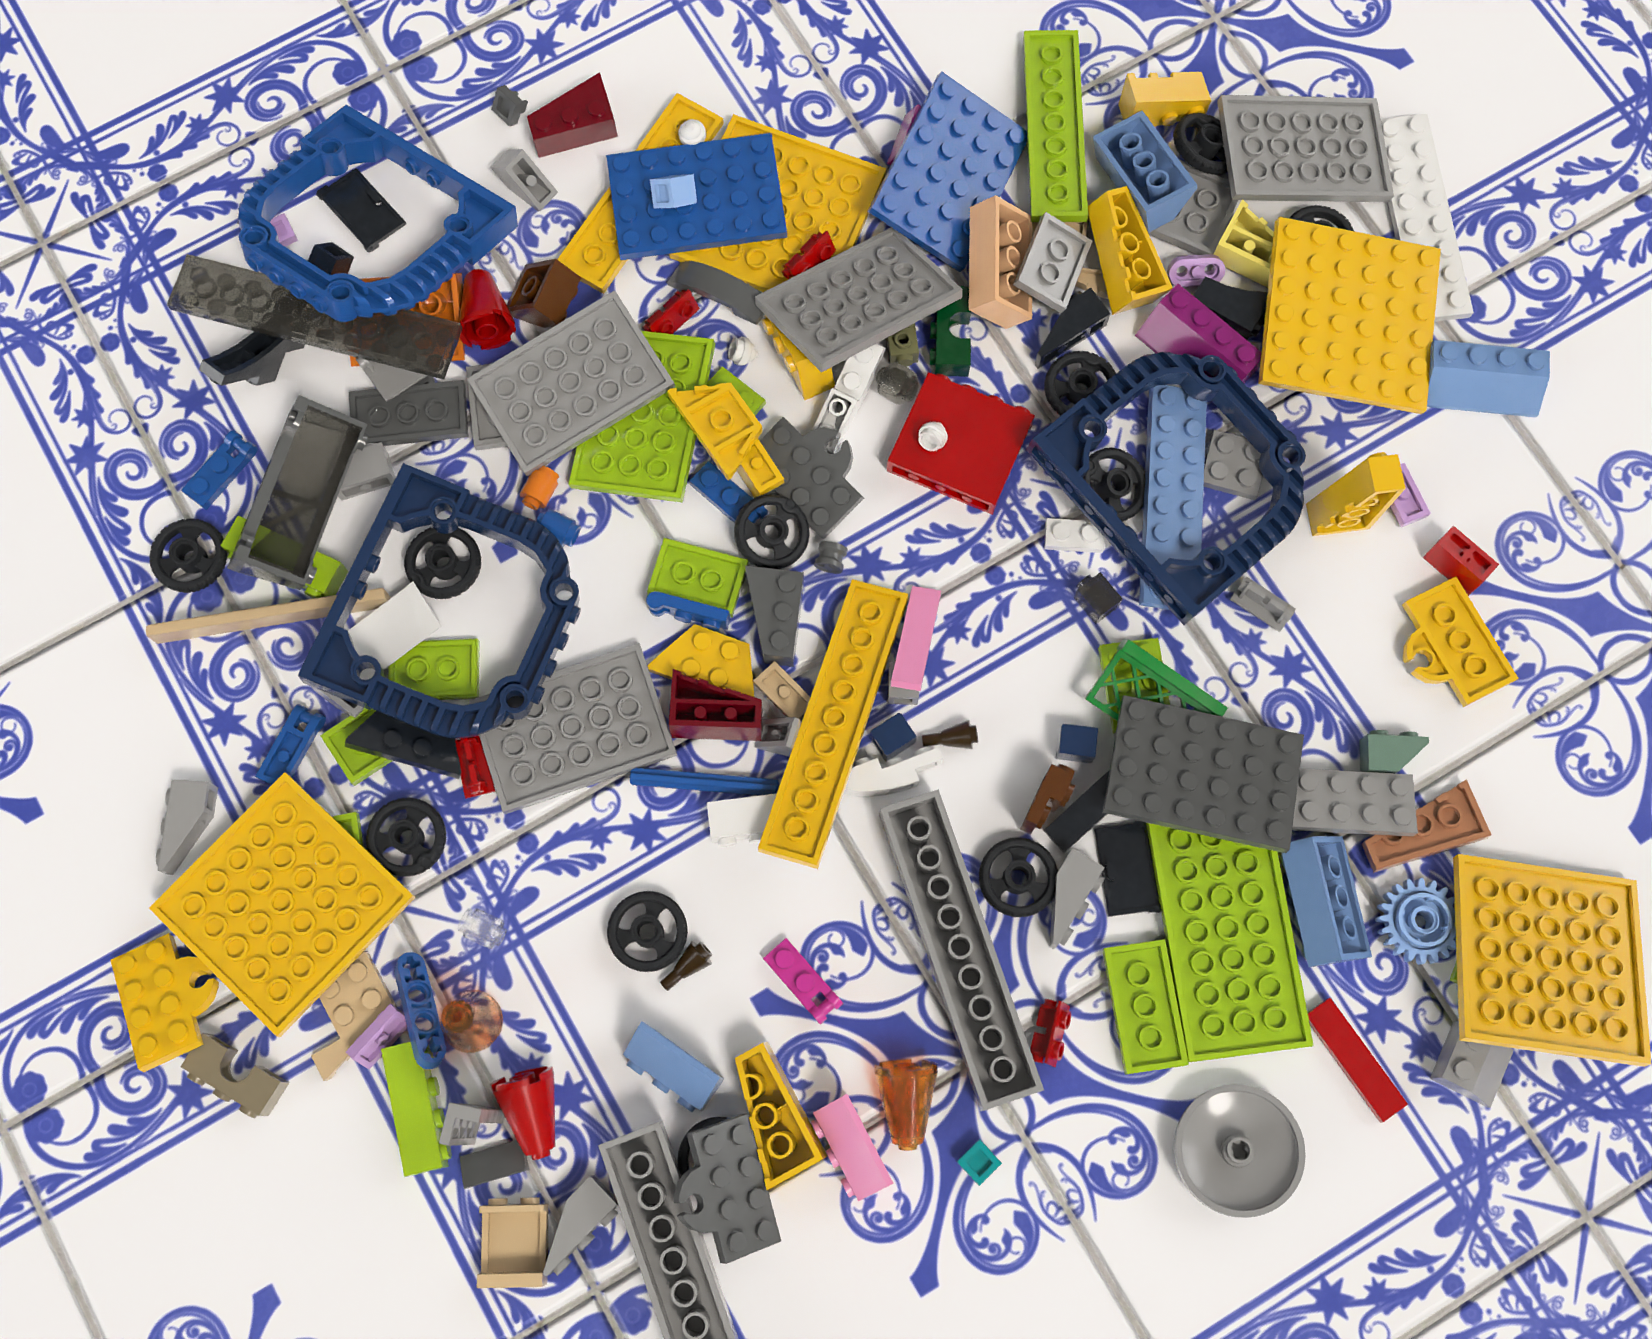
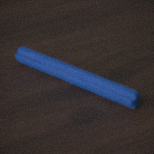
(703, 781)

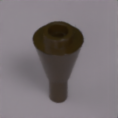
(958, 736)
(692, 960)

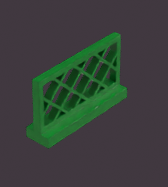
(1158, 672)

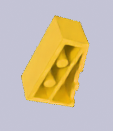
(1164, 98)
(805, 373)

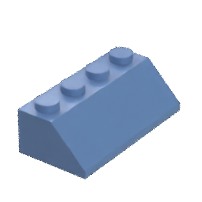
(1143, 161)
(1487, 378)
(1325, 901)

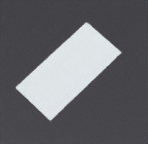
(394, 628)

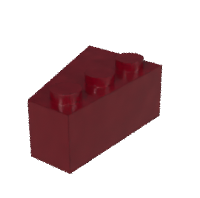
(573, 119)
(712, 712)

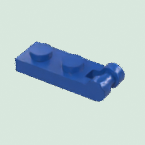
(219, 470)
(723, 493)
(687, 610)
(291, 744)

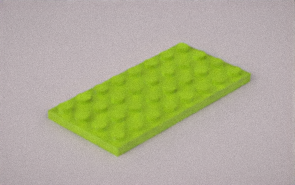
(1229, 945)

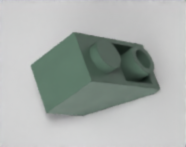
(1389, 752)

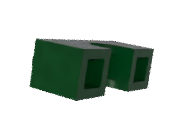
(951, 353)

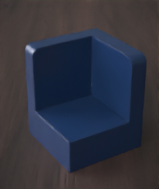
(892, 736)
(1077, 743)

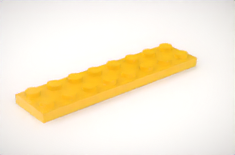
(594, 248)

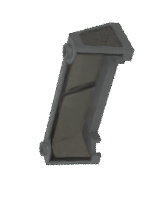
(297, 494)

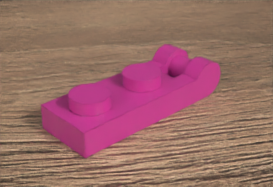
(802, 980)

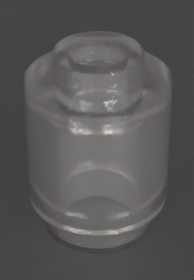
(482, 928)

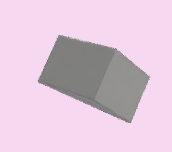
(779, 735)

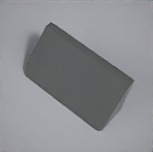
(492, 1164)

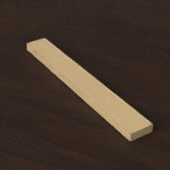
(257, 617)

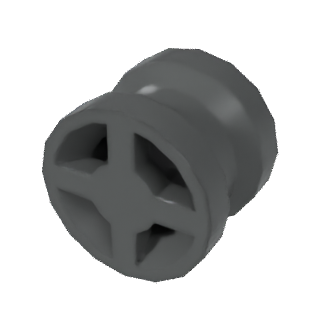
(830, 557)

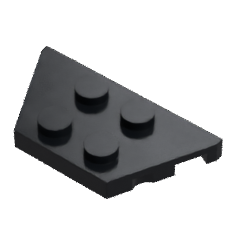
(406, 744)

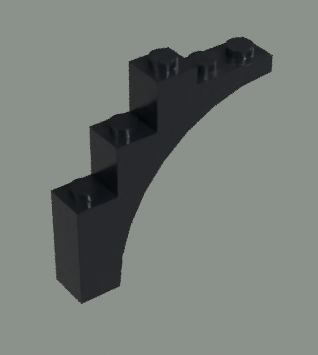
(1235, 306)
(259, 354)

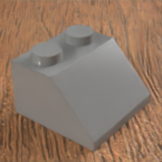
(1471, 1067)

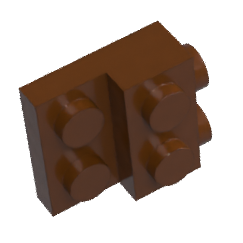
(1053, 792)

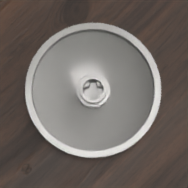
(1239, 1151)

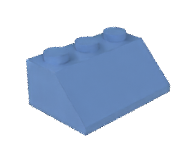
(671, 1068)

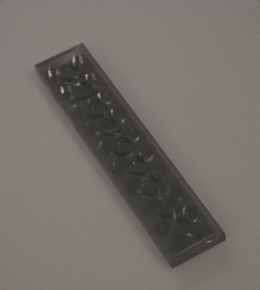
(257, 304)

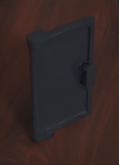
(355, 202)
(1128, 860)

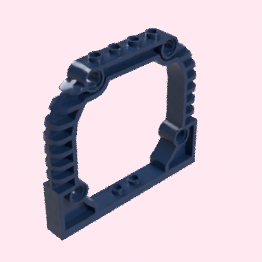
(414, 503)
(1180, 584)

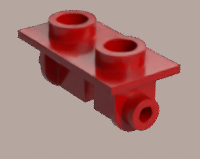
(815, 251)
(677, 312)
(474, 767)
(1055, 1021)

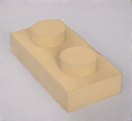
(782, 691)

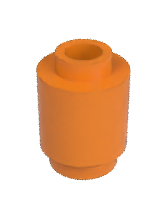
(539, 488)

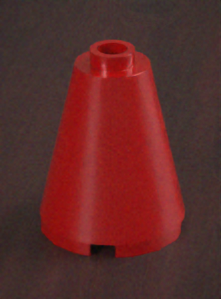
(484, 312)
(529, 1109)

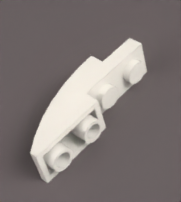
(849, 392)
(870, 779)

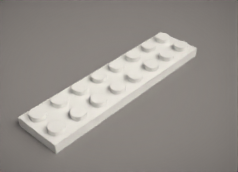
(1421, 207)

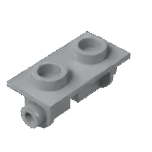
(1263, 604)

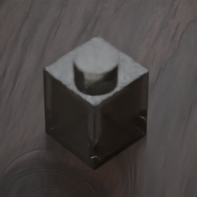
(1097, 597)

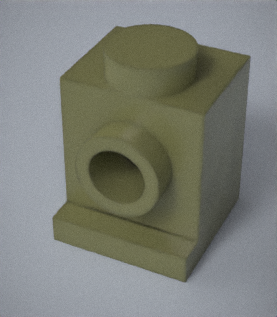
(903, 353)

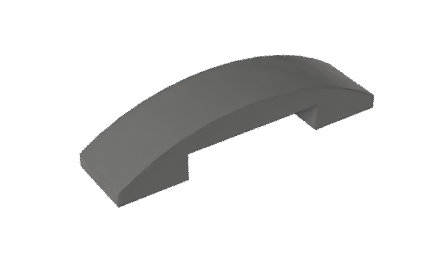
(718, 287)

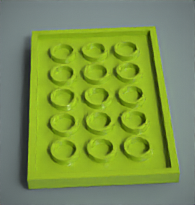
(654, 446)

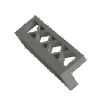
(463, 1123)

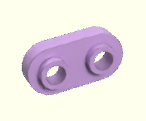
(1195, 269)

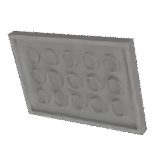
(1304, 148)
(858, 298)
(571, 383)
(585, 730)

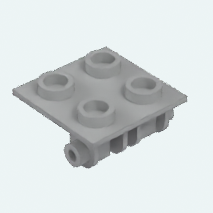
(388, 379)

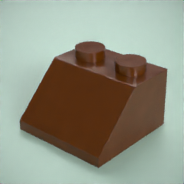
(543, 293)

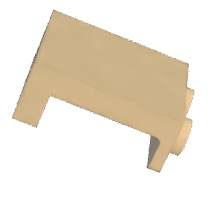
(513, 1243)

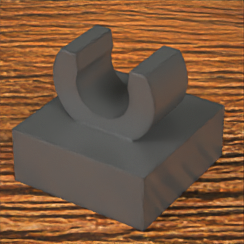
(508, 105)

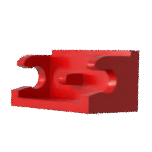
(1461, 558)

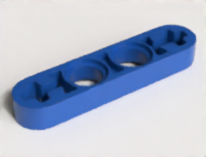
(423, 1009)

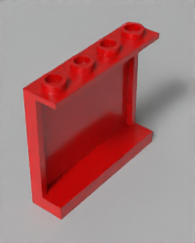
(979, 448)

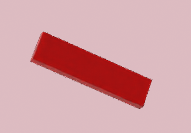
(1356, 1060)

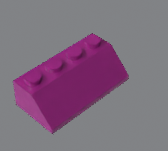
(1187, 326)

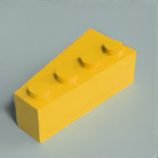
(1126, 252)
(1357, 497)
(778, 1121)

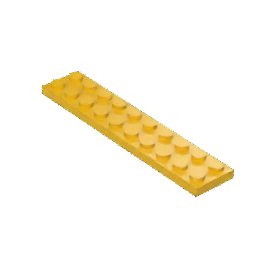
(833, 724)

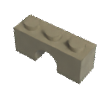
(212, 1064)

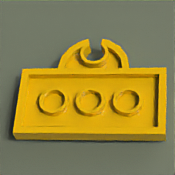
(1455, 644)
(162, 1000)

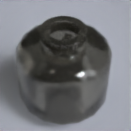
(897, 383)

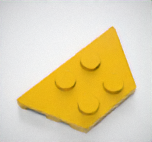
(720, 422)
(708, 656)

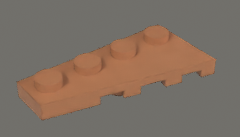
(1441, 824)

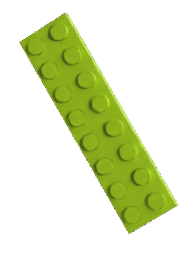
(1055, 125)

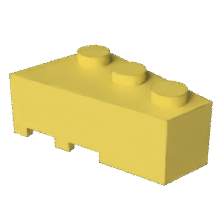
(1247, 245)

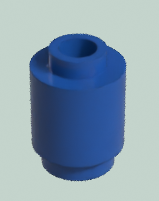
(561, 526)

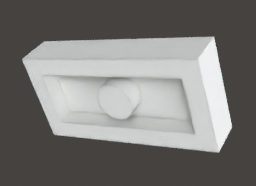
(1072, 536)

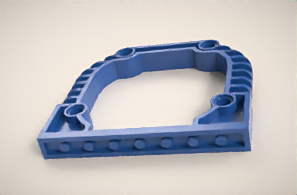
(329, 150)

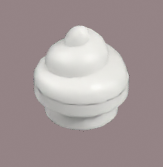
(692, 132)
(742, 351)
(932, 436)

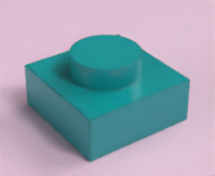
(979, 1162)

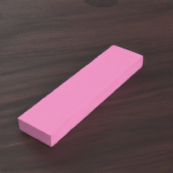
(916, 638)

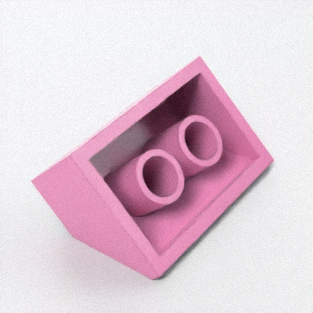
(851, 1148)

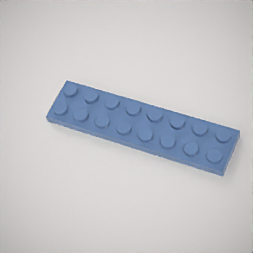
(1173, 479)

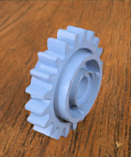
(1401, 924)

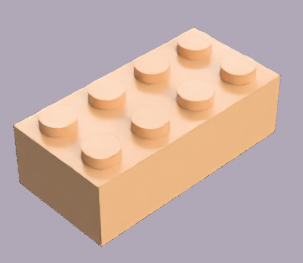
(996, 251)

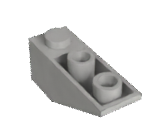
(187, 816)
(1073, 884)
(582, 1214)

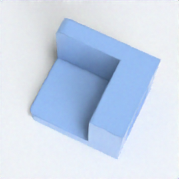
(673, 191)

